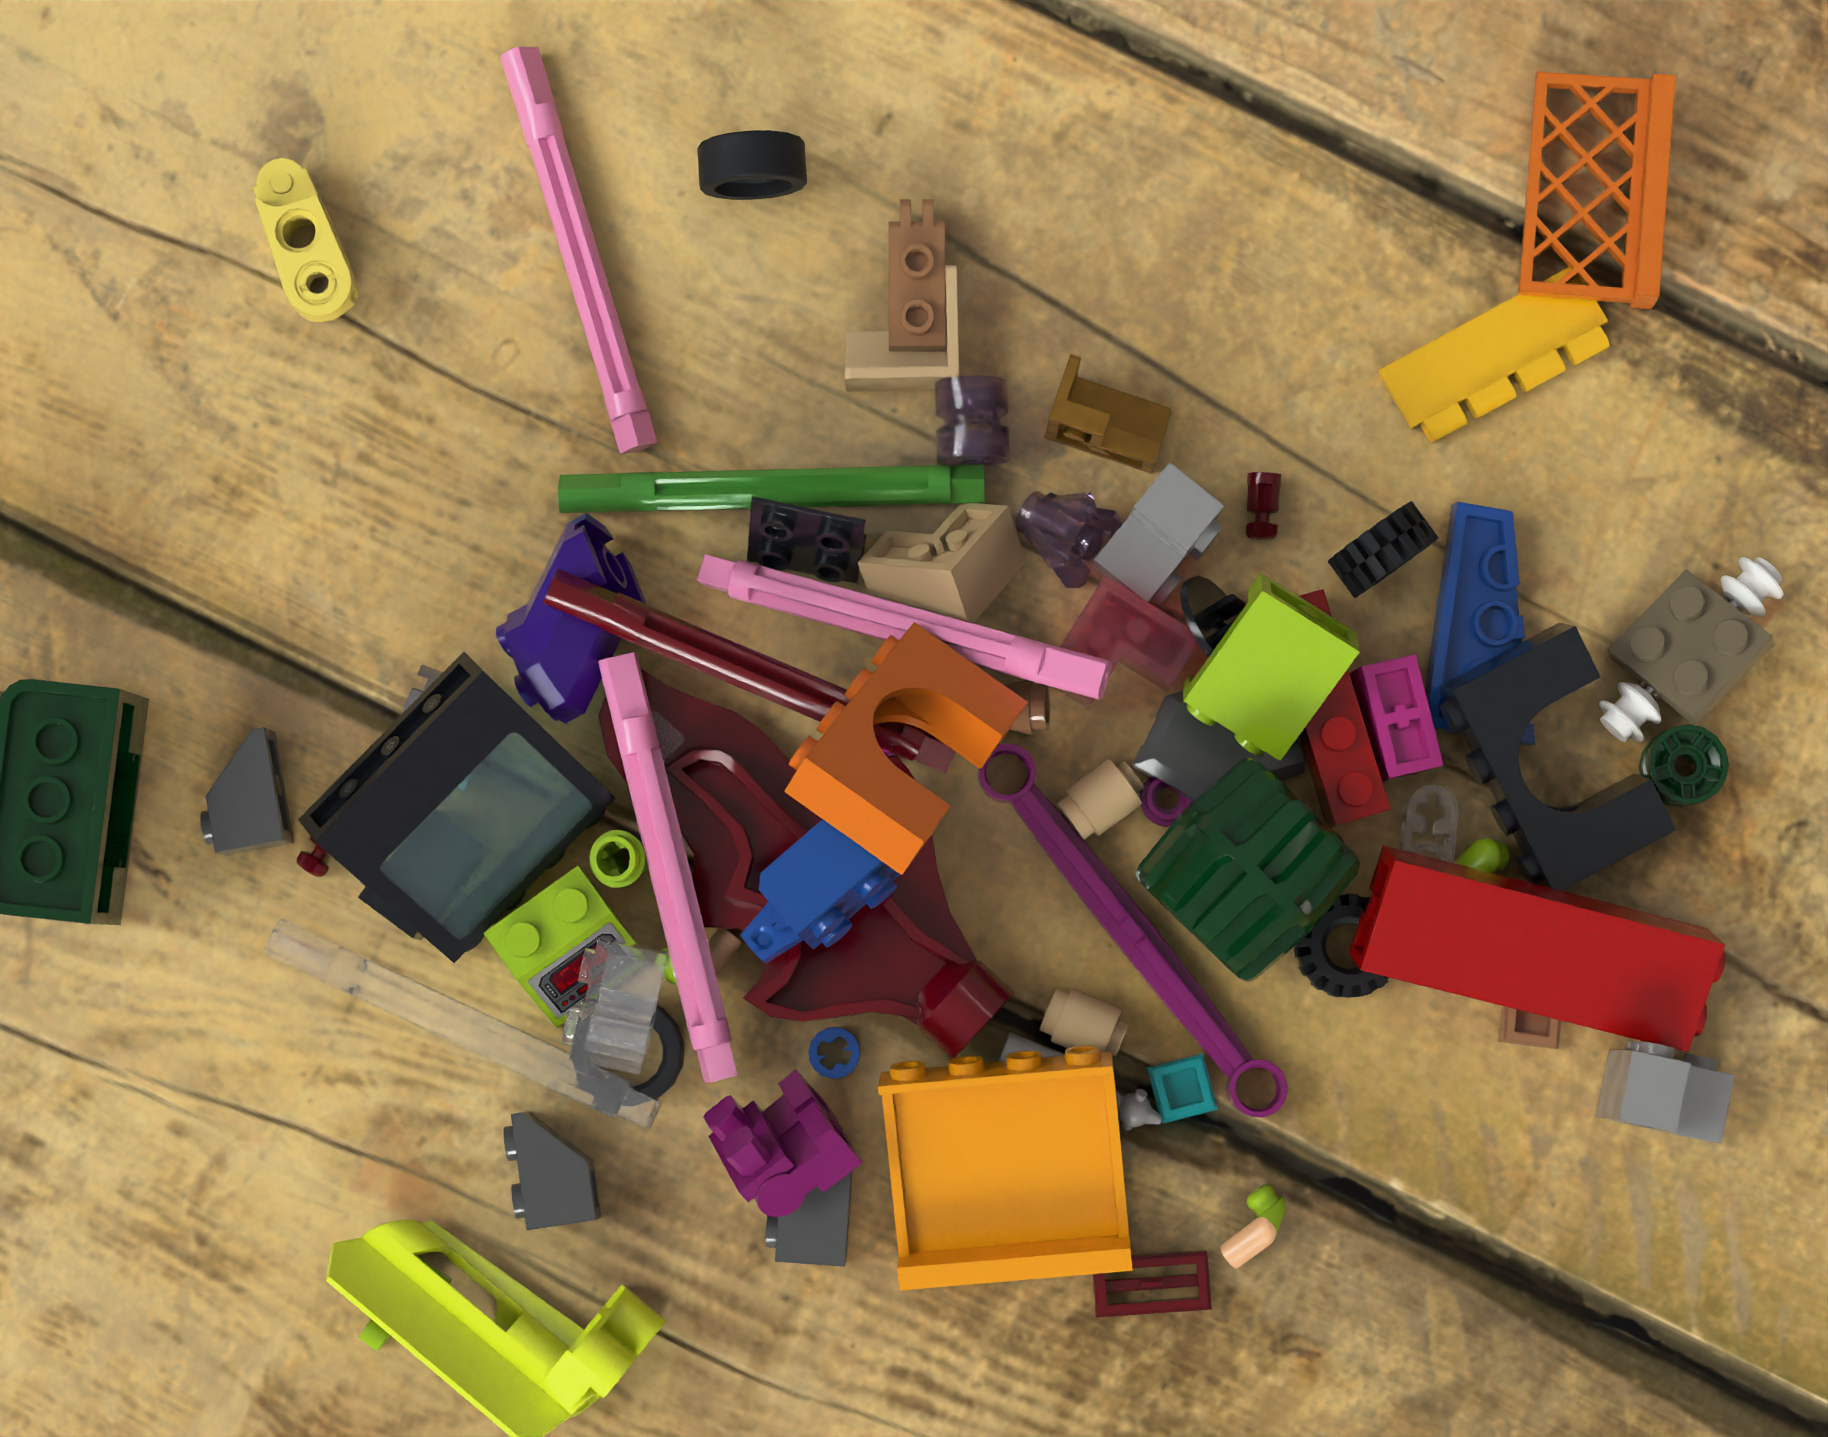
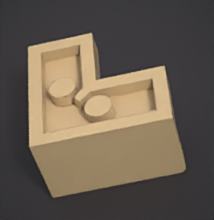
(875, 368)
(951, 570)

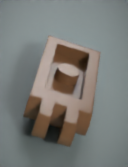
(917, 281)

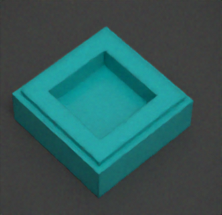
(1182, 1088)

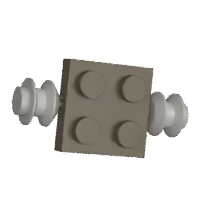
(1691, 647)

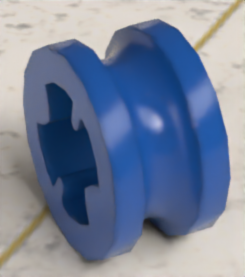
(839, 1069)

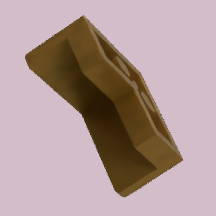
(1106, 421)

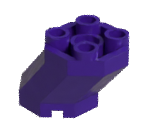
(558, 651)

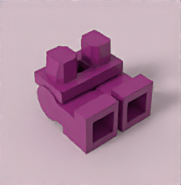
(781, 1150)

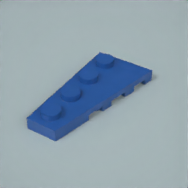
(1475, 602)

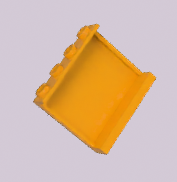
(1006, 1168)

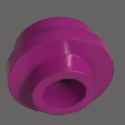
(1153, 810)

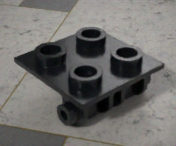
(805, 540)

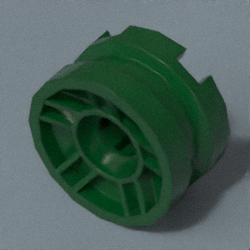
(1698, 748)

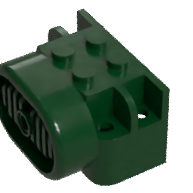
(67, 798)

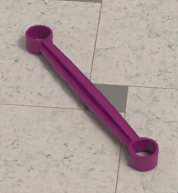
(1133, 933)

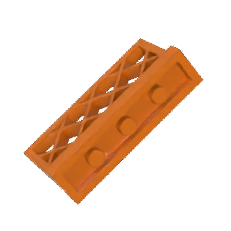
(1646, 192)

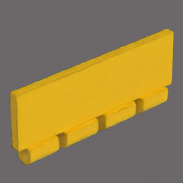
(1482, 353)

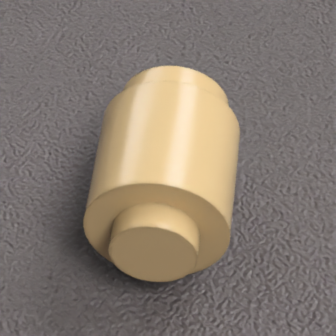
(1101, 798)
(1084, 1020)

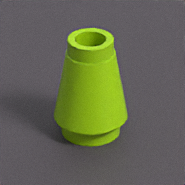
(608, 859)

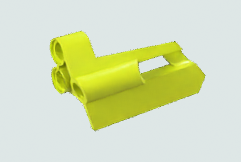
(519, 1369)

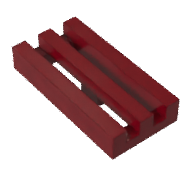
(1201, 1279)

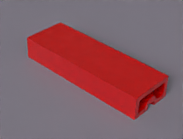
(1537, 949)

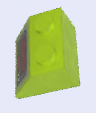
(548, 939)

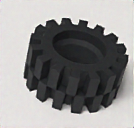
(1383, 549)
(1316, 962)

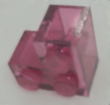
(1131, 632)

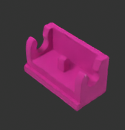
(1397, 717)

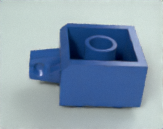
(816, 892)

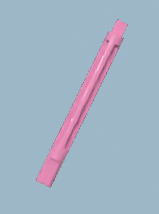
(578, 248)
(882, 618)
(668, 865)

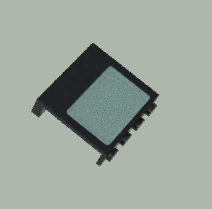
(457, 809)

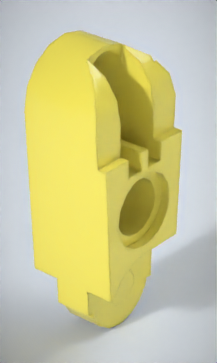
(291, 201)

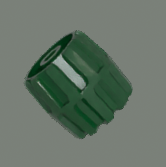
(1248, 869)

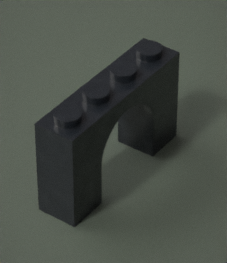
(1492, 712)

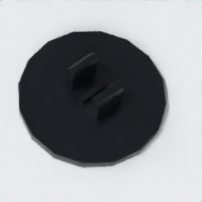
(1208, 611)

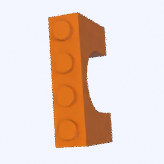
(850, 777)

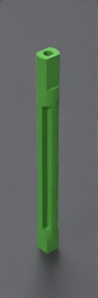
(792, 486)

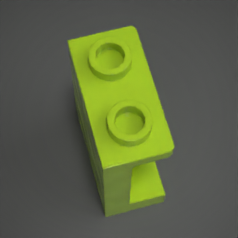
(1271, 669)

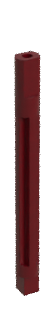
(728, 661)

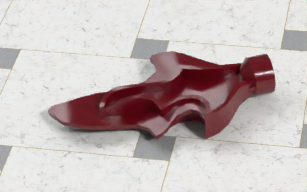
(738, 820)

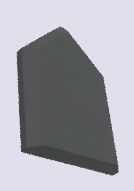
(1196, 755)

